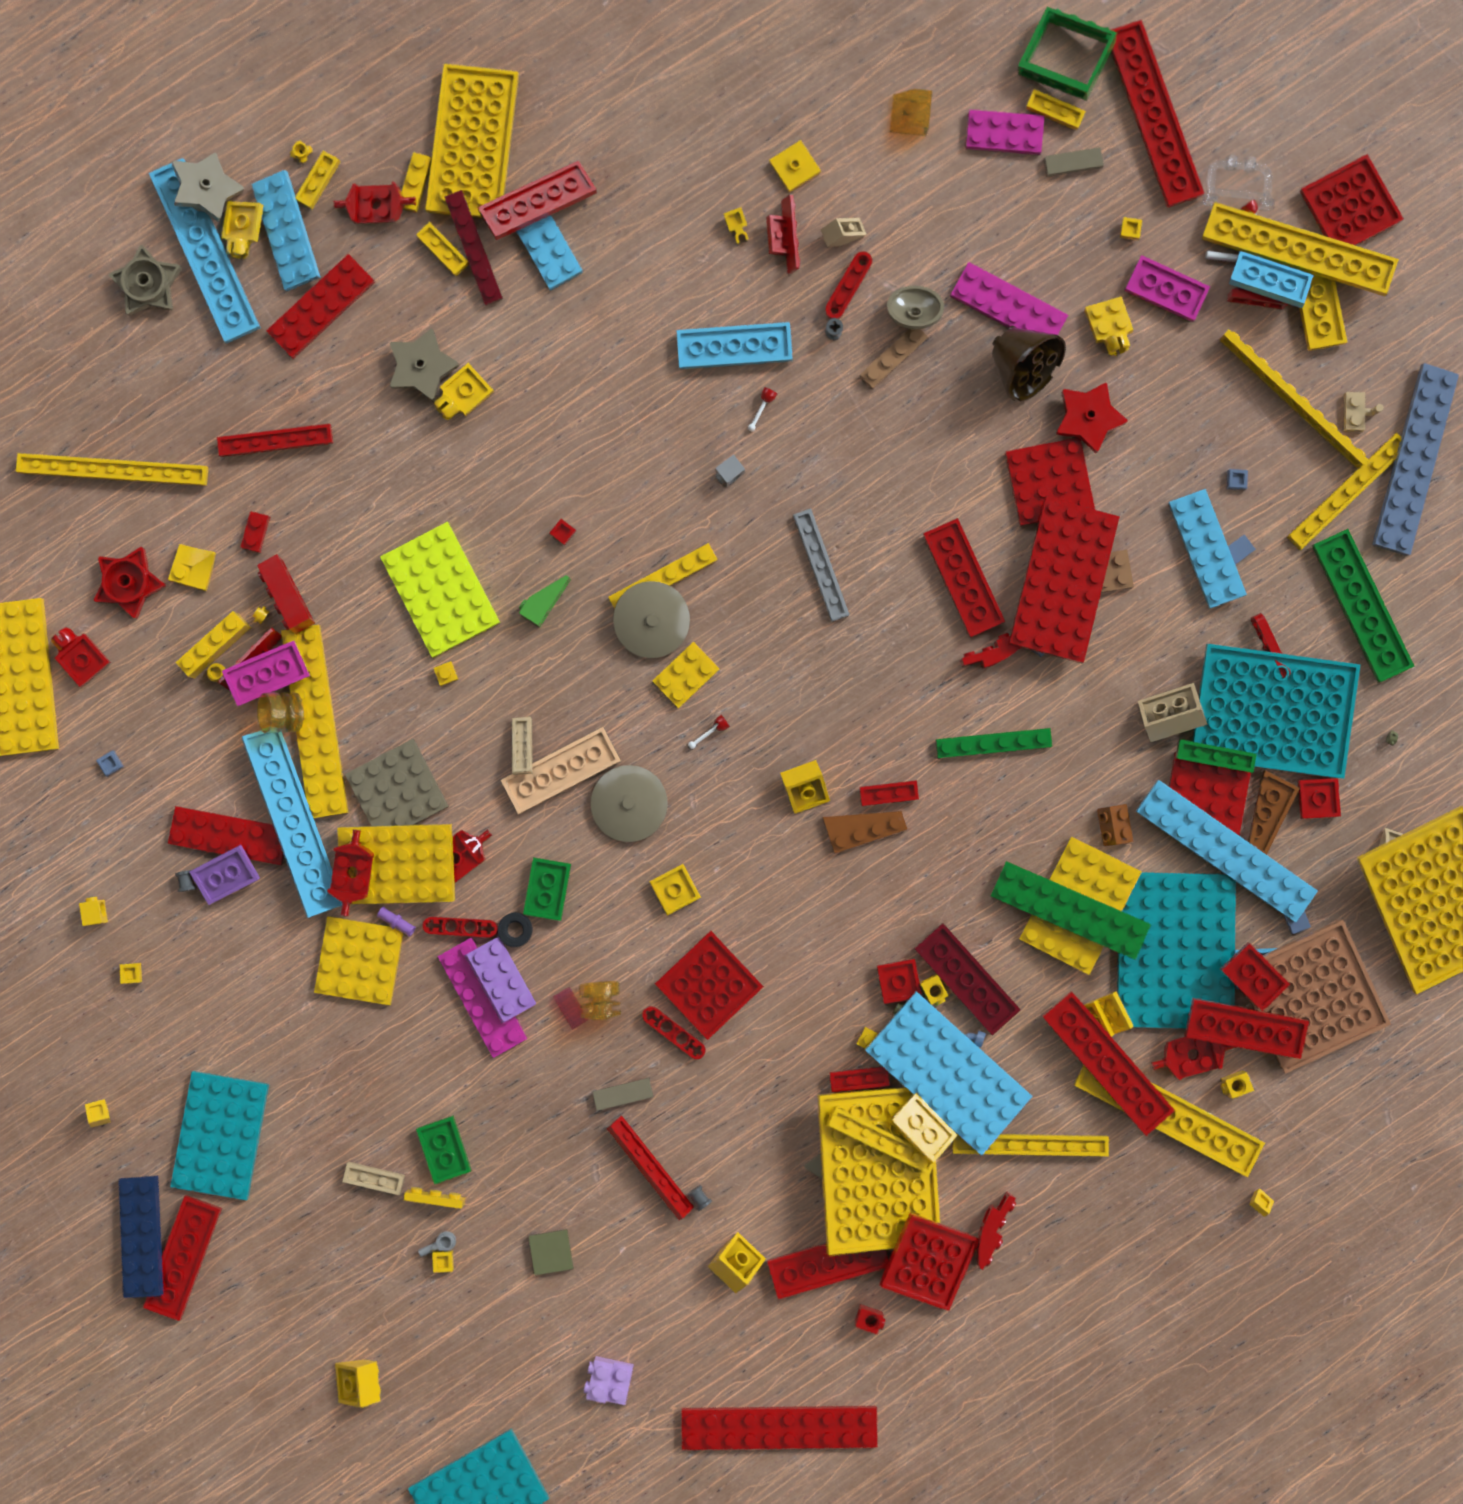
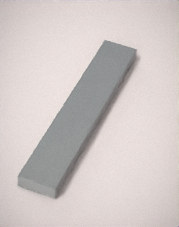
(821, 565)

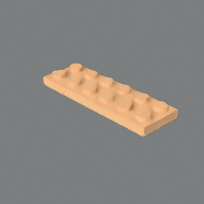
(561, 770)

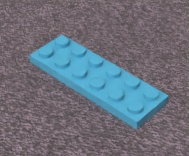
(286, 230)
(734, 345)
(1207, 548)

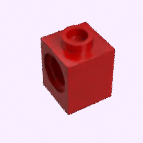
(863, 1313)

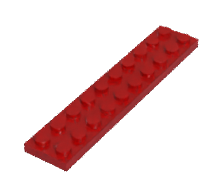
(1155, 115)
(779, 1427)

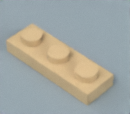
(373, 1178)

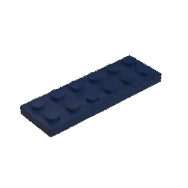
(140, 1236)

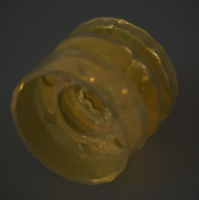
(280, 712)
(600, 999)

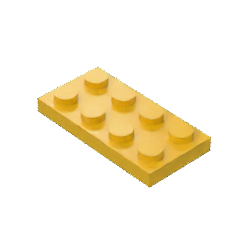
(1322, 315)

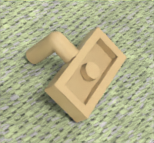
(1355, 411)

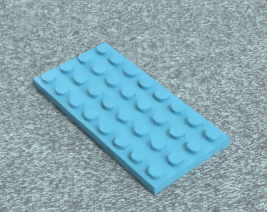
(948, 1073)

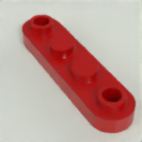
(848, 285)

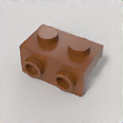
(1115, 825)

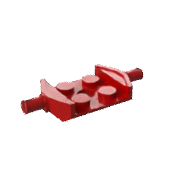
(361, 200)
(470, 852)
(343, 886)
(1176, 1057)

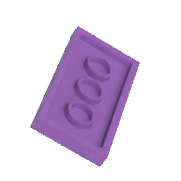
(500, 979)

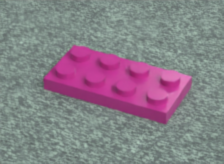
(1005, 132)
(1167, 288)
(265, 673)

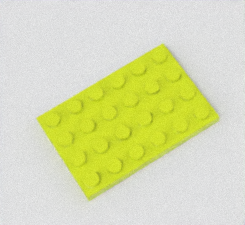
(440, 589)

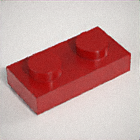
(255, 532)

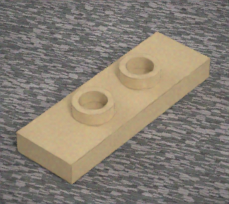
(522, 746)

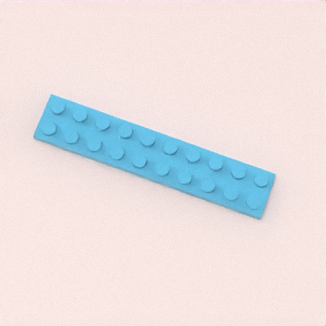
(207, 259)
(292, 820)
(1226, 851)

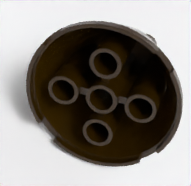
(1027, 360)

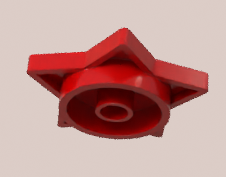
(1080, 425)
(114, 578)

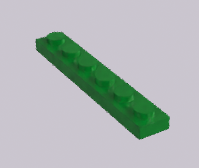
(994, 743)

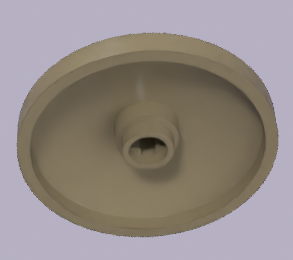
(651, 619)
(629, 803)

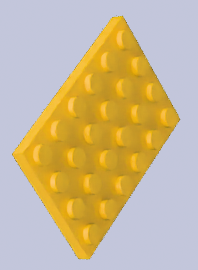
(408, 862)
(1092, 875)

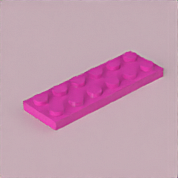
(1006, 302)
(496, 1035)

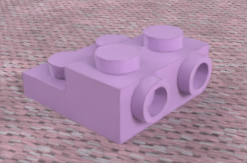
(608, 1380)

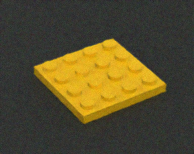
(358, 960)

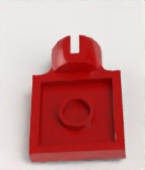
(78, 656)

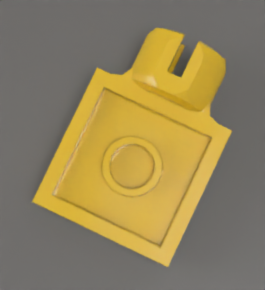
(241, 227)
(1110, 324)
(462, 393)

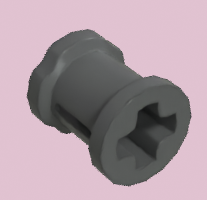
(838, 326)
(185, 881)
(699, 1198)

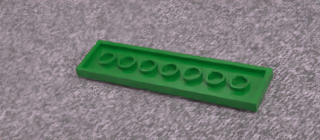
(1363, 605)
(1071, 910)

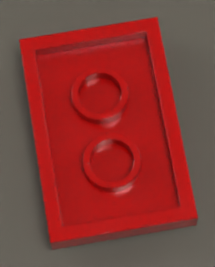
(1255, 976)

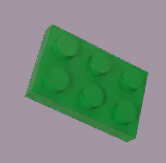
(547, 889)
(444, 1149)

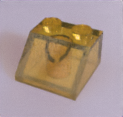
(911, 112)

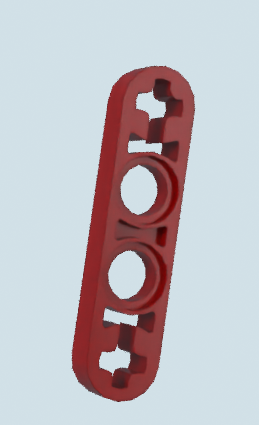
(1264, 632)
(460, 927)
(676, 1029)

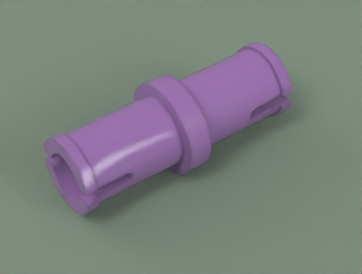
(396, 921)

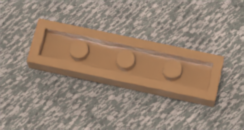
(893, 357)

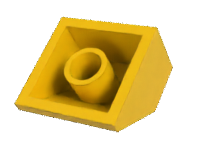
(805, 786)
(736, 1263)
(357, 1383)

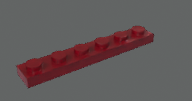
(473, 247)

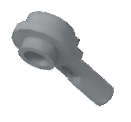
(445, 1242)

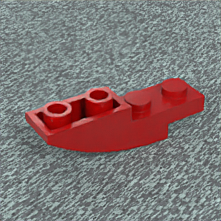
(989, 655)
(989, 1236)

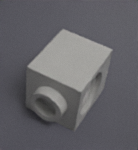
(729, 471)

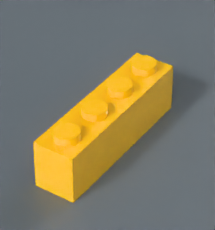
(213, 645)

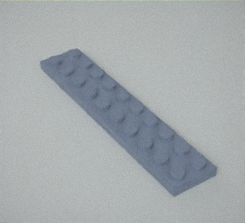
(1415, 459)

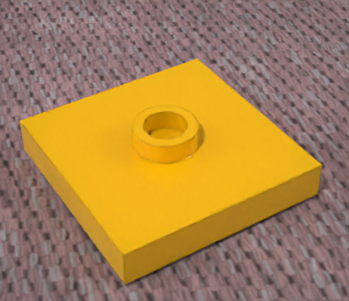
(794, 166)
(675, 889)

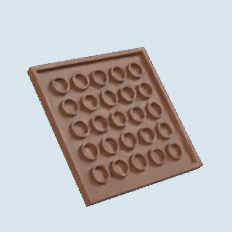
(1326, 989)

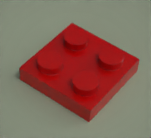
(1319, 798)
(898, 980)

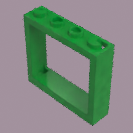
(1056, 80)

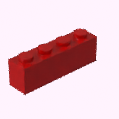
(285, 593)

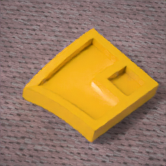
(192, 567)

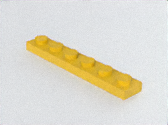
(676, 570)
(878, 1139)

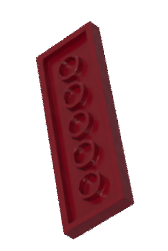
(967, 979)

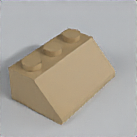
(1172, 712)

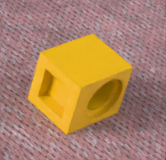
(93, 911)
(934, 981)
(1245, 1084)
(97, 1113)

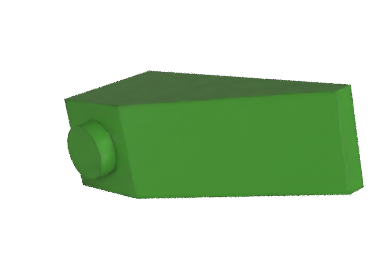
(541, 603)

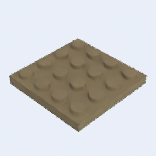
(397, 787)

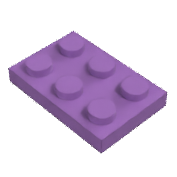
(224, 874)

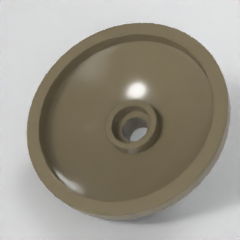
(915, 307)

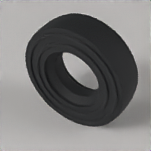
(515, 941)

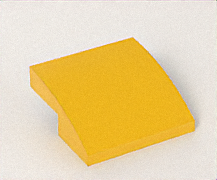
(1110, 1013)

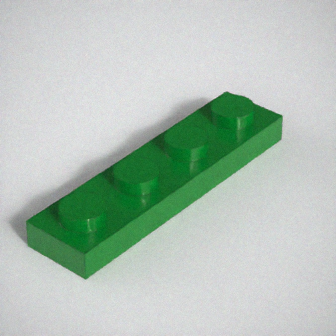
(1216, 756)

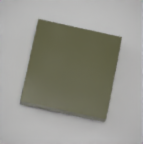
(551, 1252)

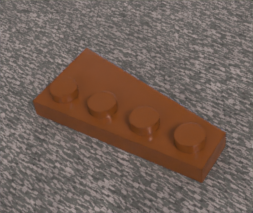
(1271, 808)
(858, 829)

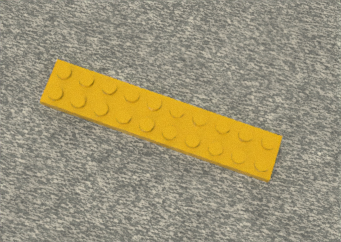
(1300, 249)
(318, 734)
(1194, 1128)

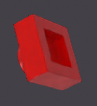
(562, 532)

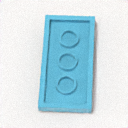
(550, 252)
(1271, 279)

